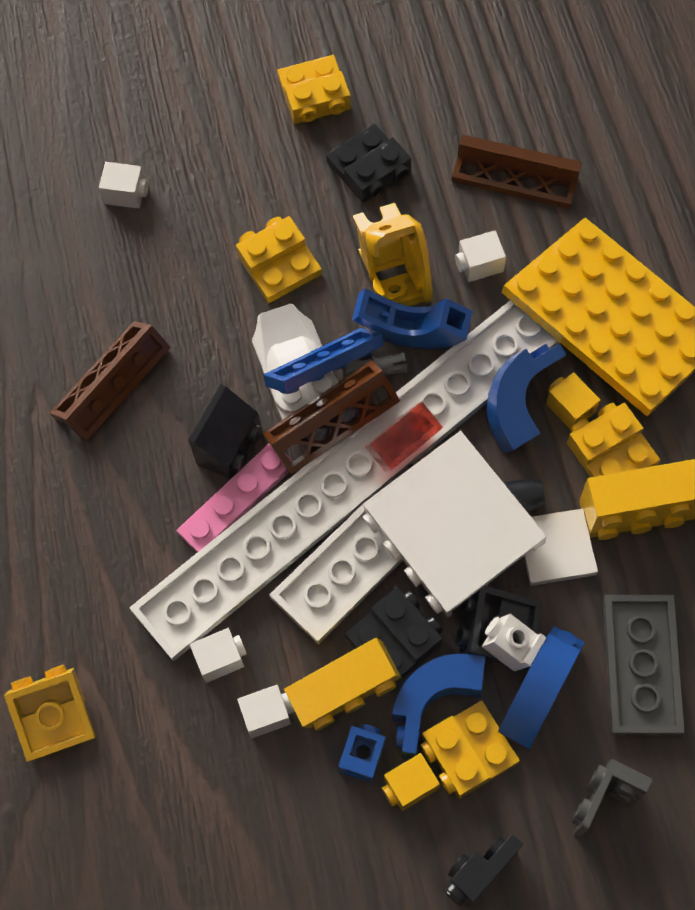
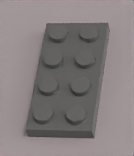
(643, 665)

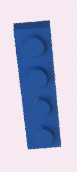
(323, 360)

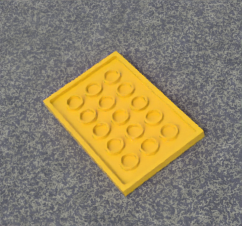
(610, 314)

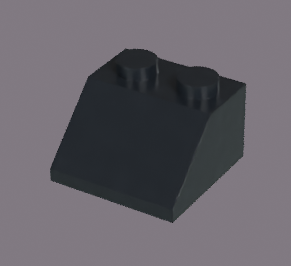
(225, 433)

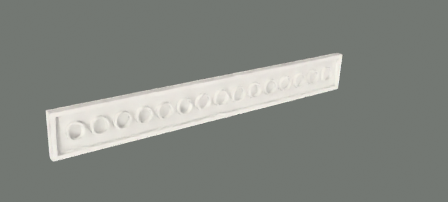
(327, 490)

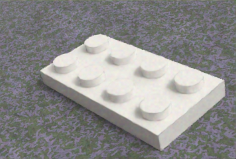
(335, 577)

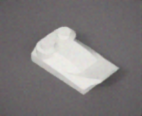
(280, 338)

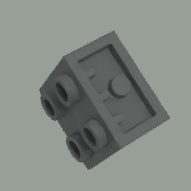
(624, 785)

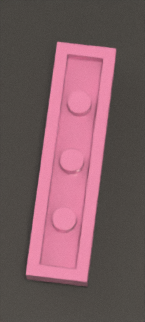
(234, 499)

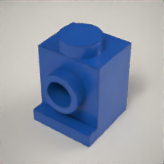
(351, 764)

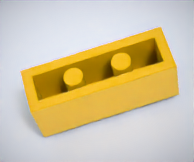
(343, 684)

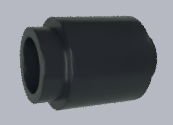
(528, 493)

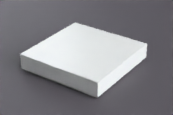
(566, 550)

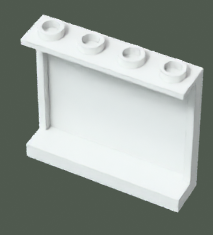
(452, 523)

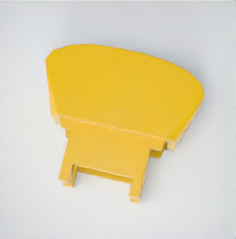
(391, 243)

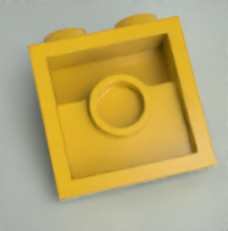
(314, 89)
(277, 258)
(611, 442)
(49, 712)
(468, 750)

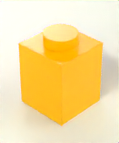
(572, 400)
(410, 782)

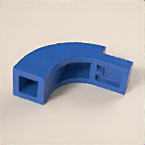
(413, 327)
(506, 397)
(437, 678)
(541, 687)

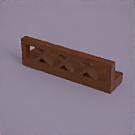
(518, 165)
(111, 379)
(326, 407)

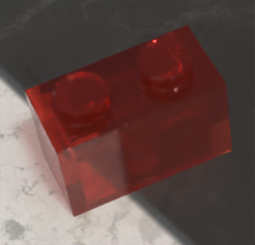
(403, 436)

